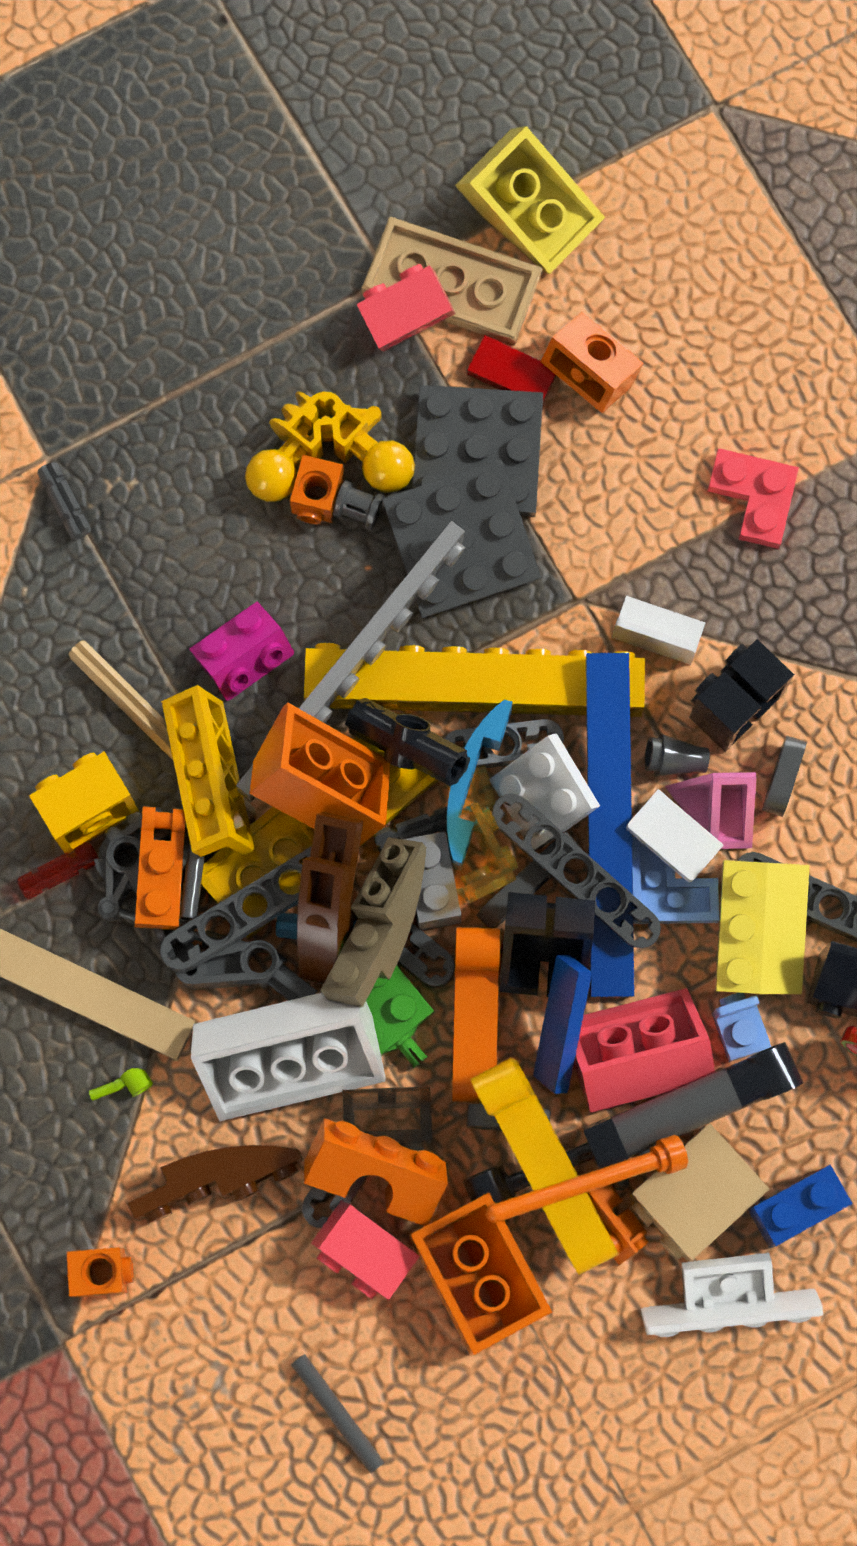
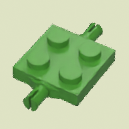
(397, 1014)

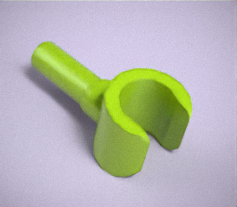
(134, 1079)

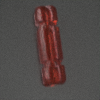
(57, 870)

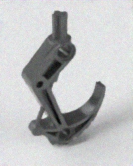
(223, 970)

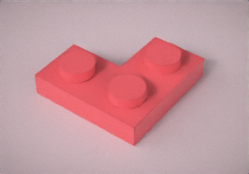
(764, 485)

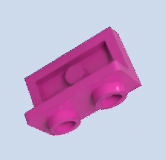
(242, 650)

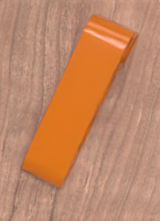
(474, 1008)

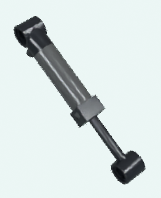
(674, 1113)

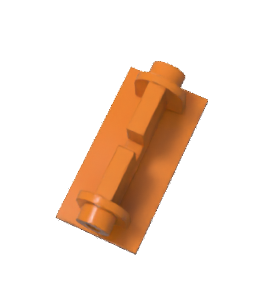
(623, 1229)

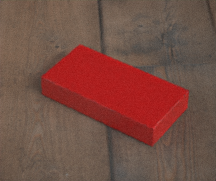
(509, 368)

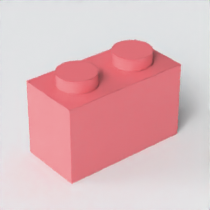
(405, 307)
(364, 1250)

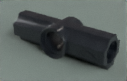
(407, 741)

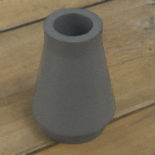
(673, 756)

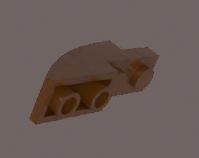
(326, 894)
(232, 1168)

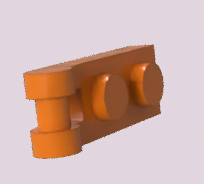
(160, 870)

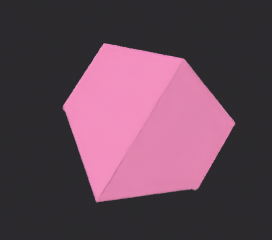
(720, 805)

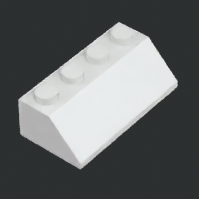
(285, 1054)

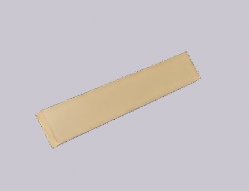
(93, 996)

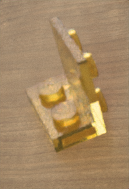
(482, 880)

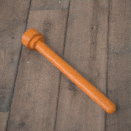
(666, 1156)

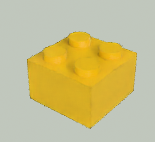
(83, 801)

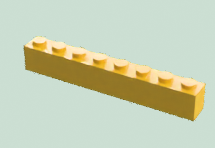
(470, 681)

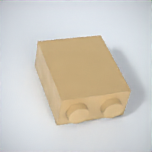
(700, 1200)

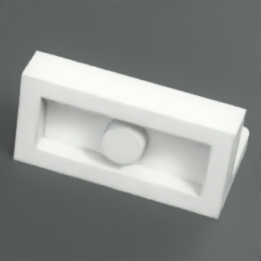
(658, 630)
(674, 836)

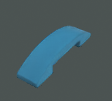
(487, 734)

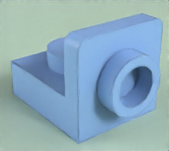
(740, 1026)

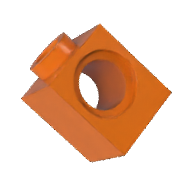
(314, 473)
(79, 1268)

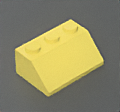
(762, 927)

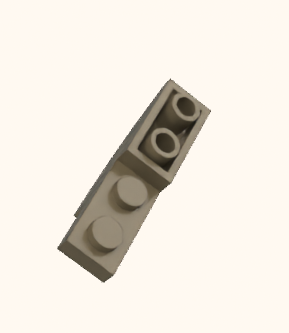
(383, 924)

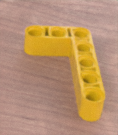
(544, 1161)

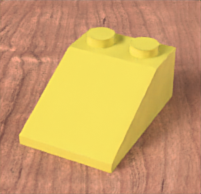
(530, 199)

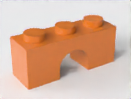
(345, 1154)

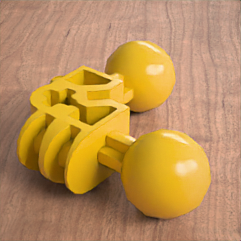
(273, 472)

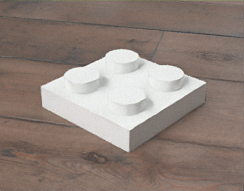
(551, 784)

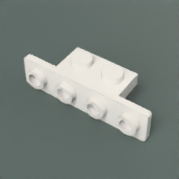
(730, 1294)

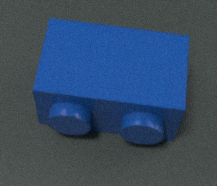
(800, 1206)

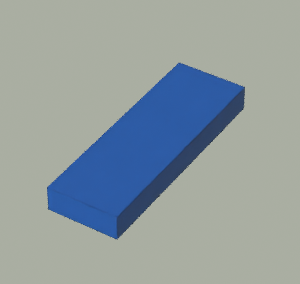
(562, 1024)

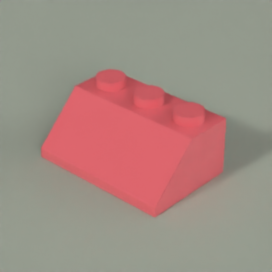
(641, 1050)

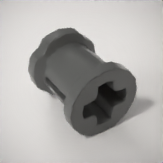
(358, 505)

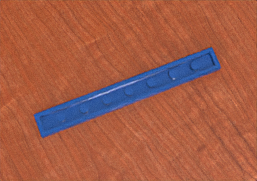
(607, 833)

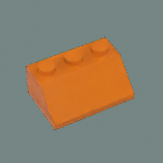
(317, 770)
(479, 1275)

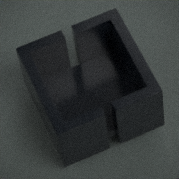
(744, 690)
(540, 932)

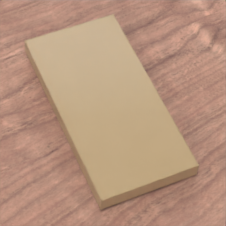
(483, 286)

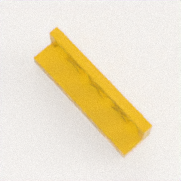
(207, 772)

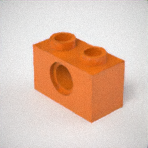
(591, 362)

